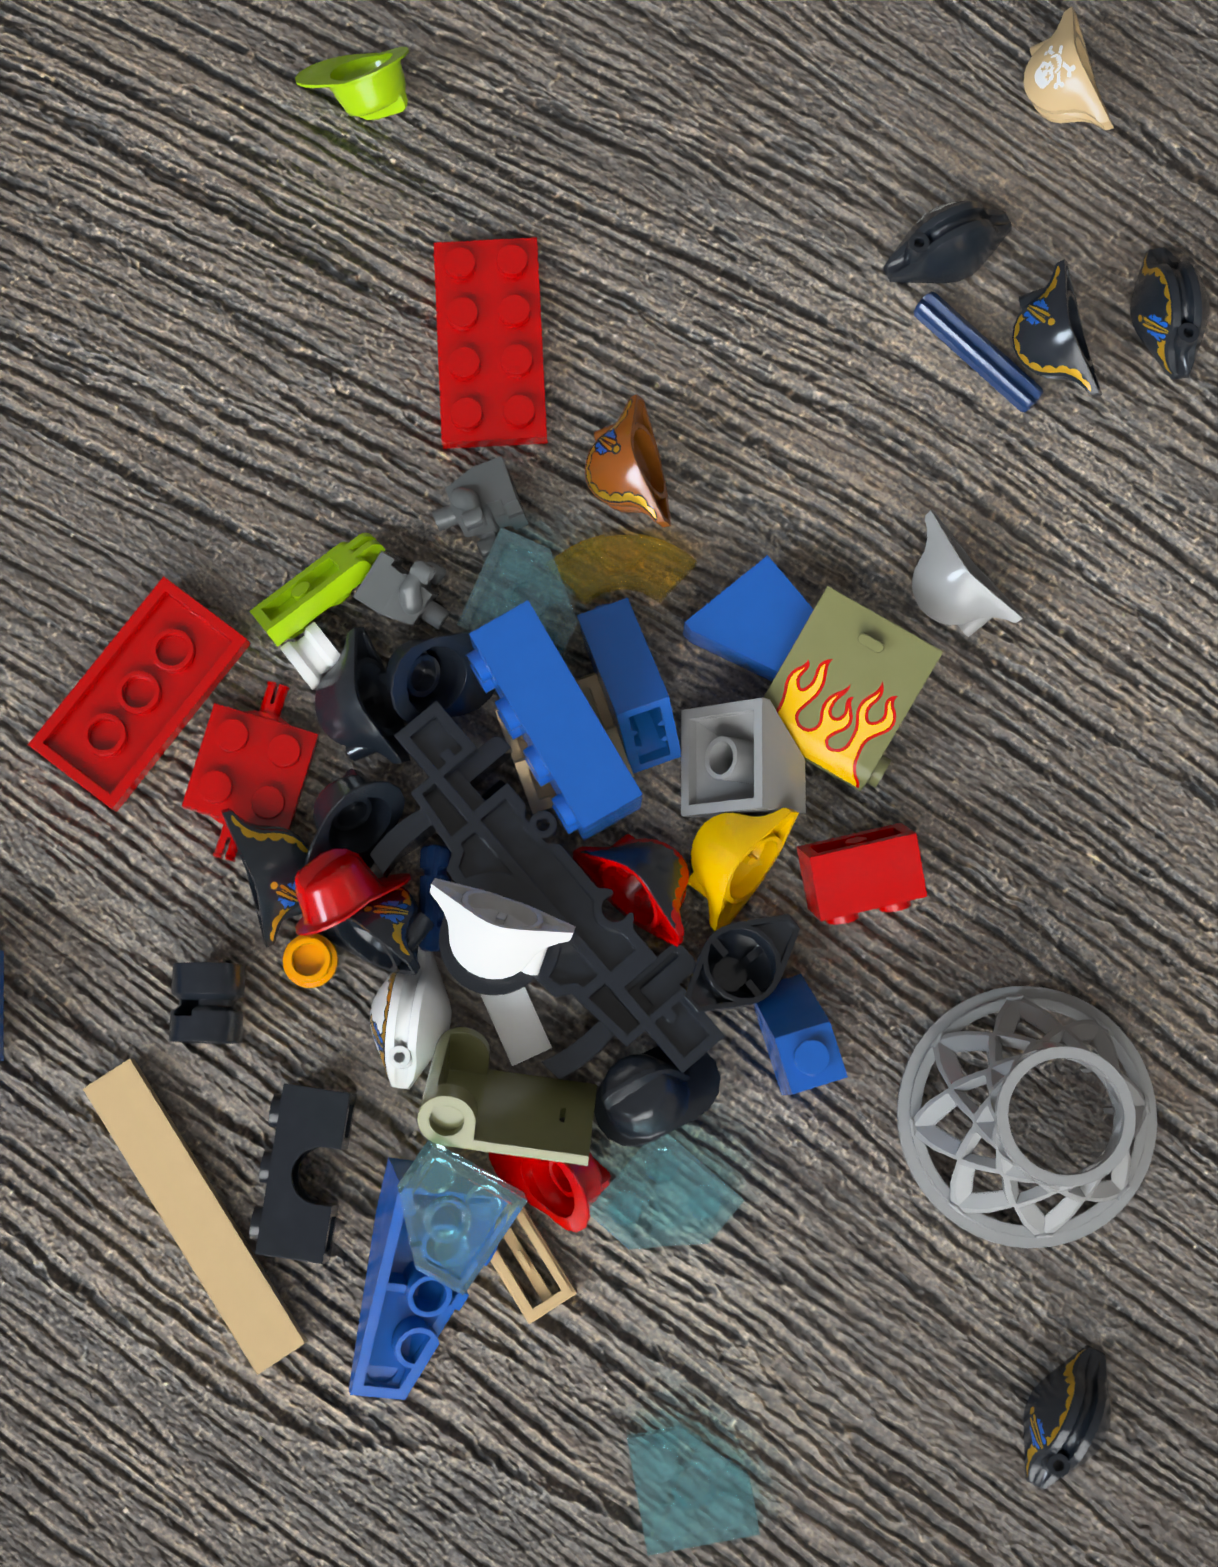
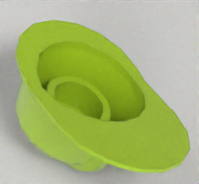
(362, 83)

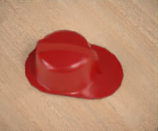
(338, 887)
(554, 1187)

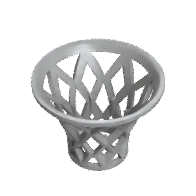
(1130, 1099)

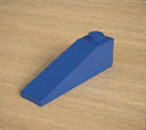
(399, 1305)

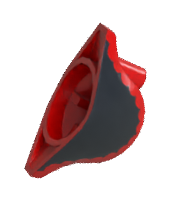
(645, 881)

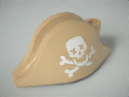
(1062, 79)

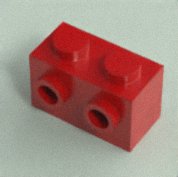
(862, 873)

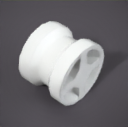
(311, 655)

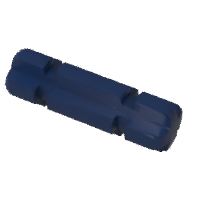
(434, 862)

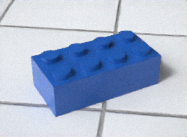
(555, 720)

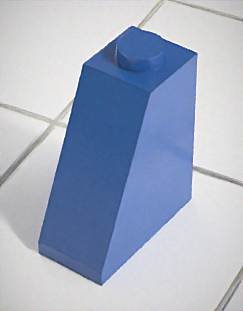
(752, 620)
(630, 684)
(799, 1038)

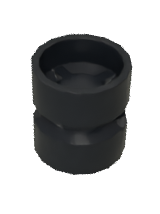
(207, 1003)

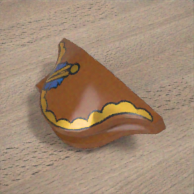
(627, 466)

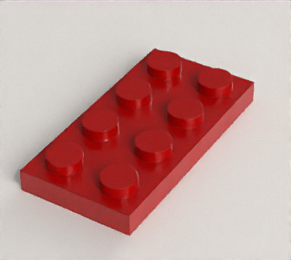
(490, 343)
(139, 694)

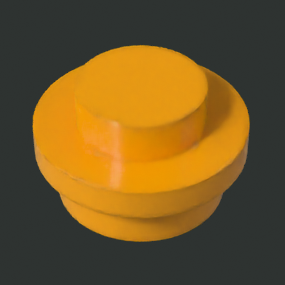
(310, 960)

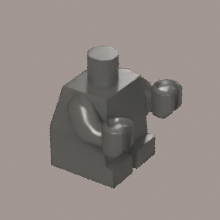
(482, 504)
(402, 593)

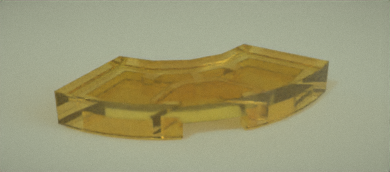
(625, 563)

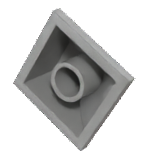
(739, 761)

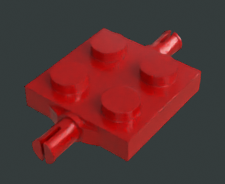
(250, 766)

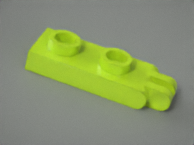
(317, 588)

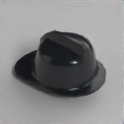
(432, 672)
(355, 815)
(650, 1097)

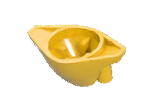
(734, 857)

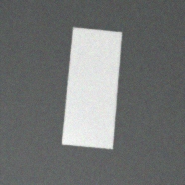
(517, 1025)

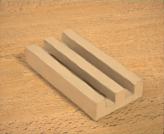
(548, 1300)

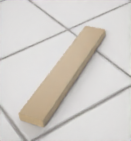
(195, 1215)

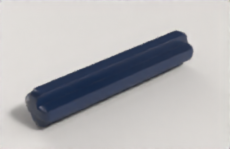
(978, 352)

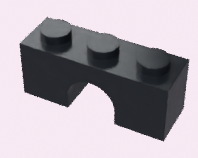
(290, 1220)

